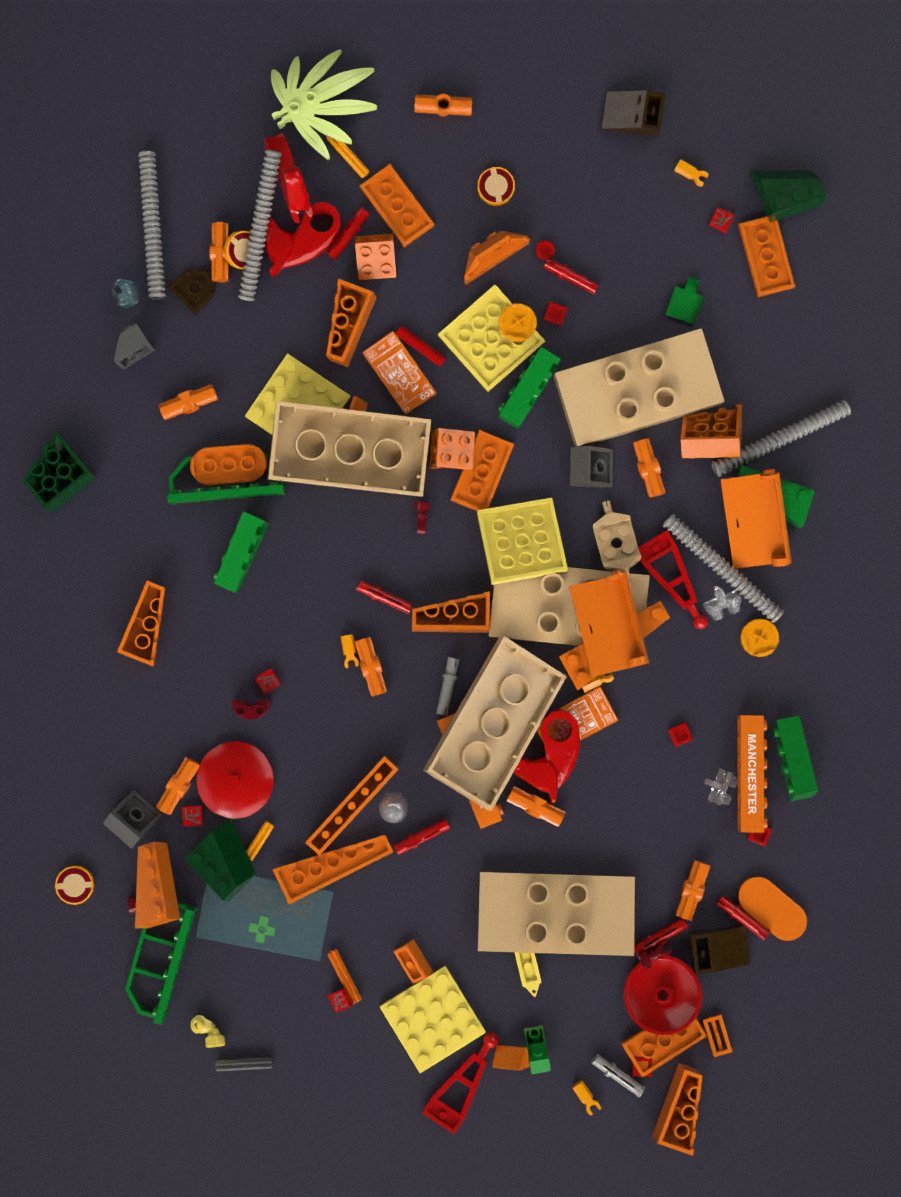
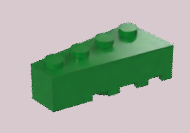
(529, 388)
(795, 498)
(240, 552)
(795, 758)

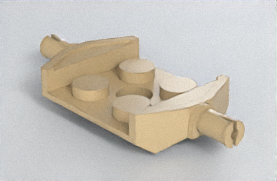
(619, 527)

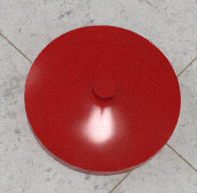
(235, 779)
(663, 997)

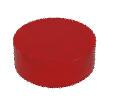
(545, 250)

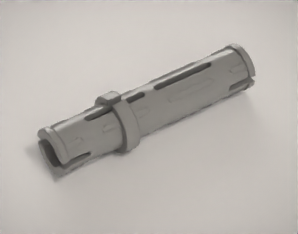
(447, 686)
(635, 1088)

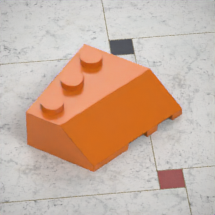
(712, 434)

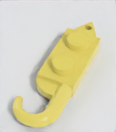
(528, 971)

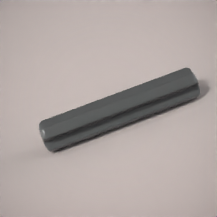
(244, 1064)

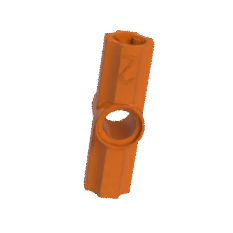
(431, 103)
(220, 265)
(188, 402)
(649, 468)
(370, 666)
(178, 786)
(536, 806)
(692, 890)

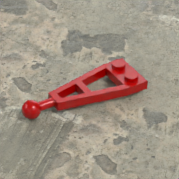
(656, 548)
(443, 1113)

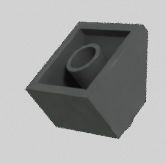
(132, 346)
(591, 467)
(132, 819)

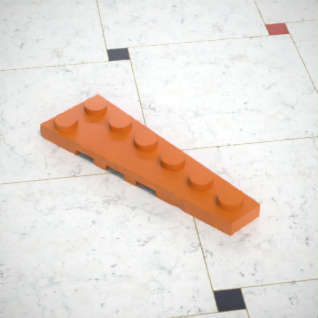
(576, 660)
(319, 871)

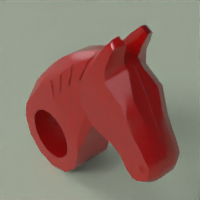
(289, 178)
(305, 244)
(560, 756)

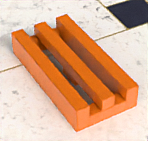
(712, 1019)

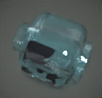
(125, 293)

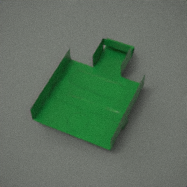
(685, 302)

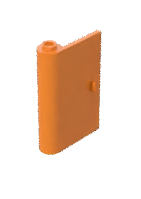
(758, 510)
(614, 623)

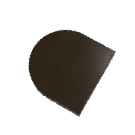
(194, 289)

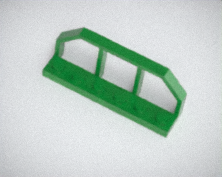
(217, 493)
(170, 973)

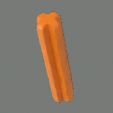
(344, 975)

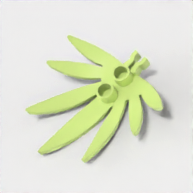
(304, 103)

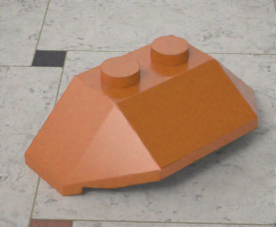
(492, 252)

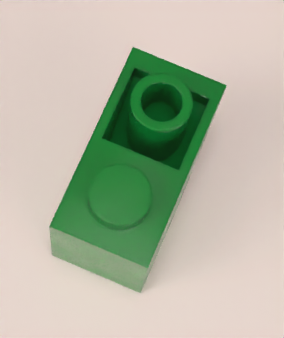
(537, 1049)

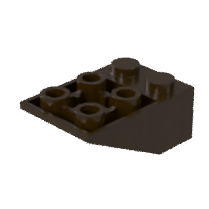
(634, 112)
(718, 949)

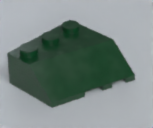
(788, 192)
(57, 474)
(223, 861)

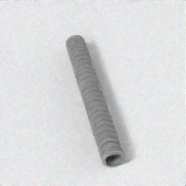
(152, 224)
(259, 225)
(782, 437)
(723, 568)

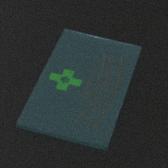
(266, 921)

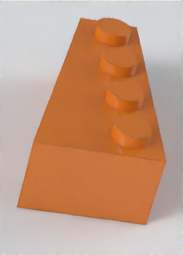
(349, 319)
(459, 615)
(144, 626)
(155, 887)
(679, 1112)

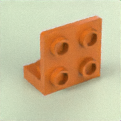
(375, 256)
(451, 449)

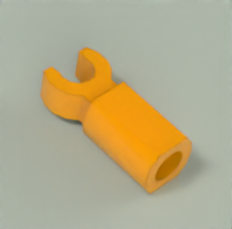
(690, 172)
(349, 649)
(597, 681)
(585, 1095)

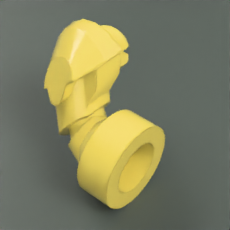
(202, 1025)

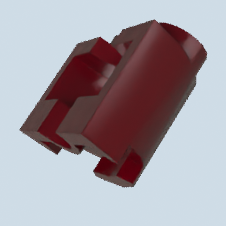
(250, 712)

